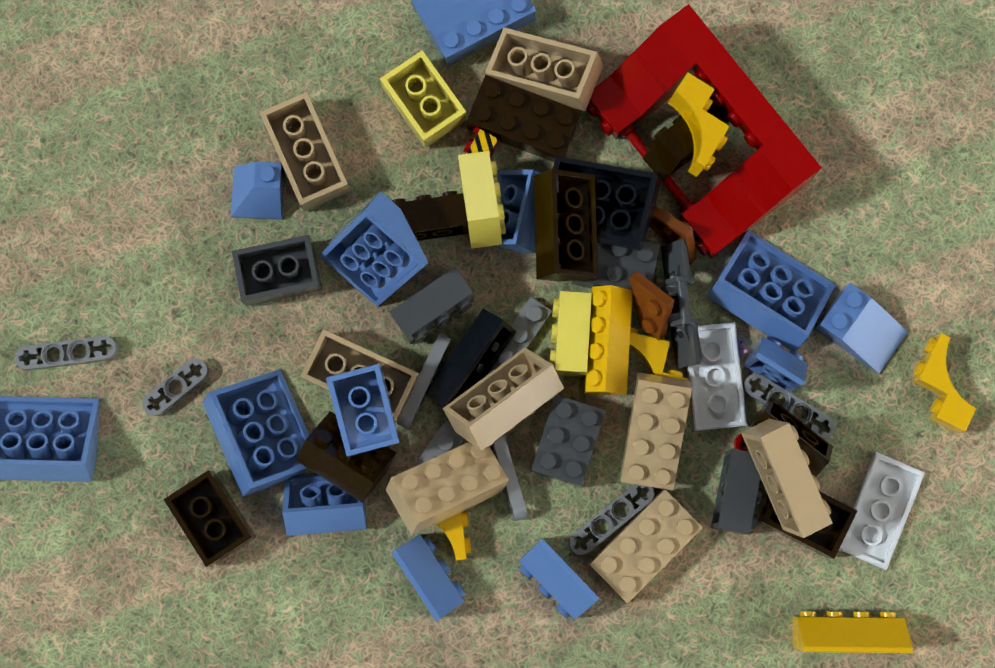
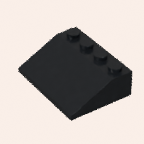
(622, 201)

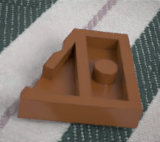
(672, 230)
(652, 305)

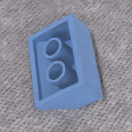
(519, 210)
(320, 507)
(429, 576)
(557, 580)

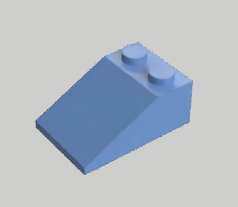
(861, 328)
(777, 364)
(363, 409)

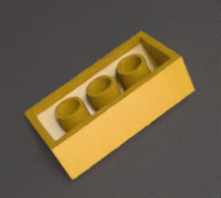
(608, 341)
(851, 633)

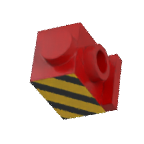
(482, 142)

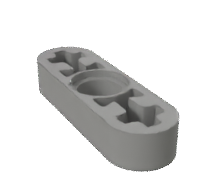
(187, 370)

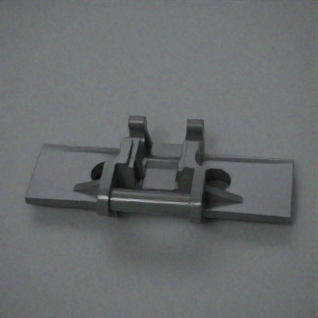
(683, 327)

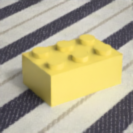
(423, 99)
(482, 199)
(571, 333)

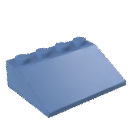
(469, 25)
(376, 250)
(771, 291)
(258, 431)
(48, 438)

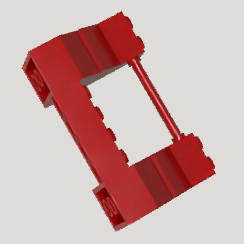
(650, 79)

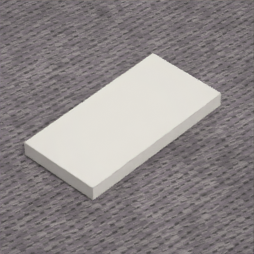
(717, 380)
(881, 510)

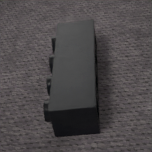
(471, 358)

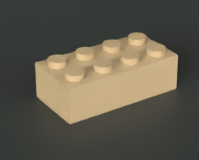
(546, 67)
(305, 151)
(337, 355)
(503, 398)
(655, 431)
(787, 477)
(446, 486)
(645, 546)

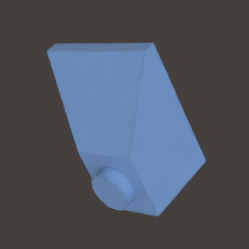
(258, 191)

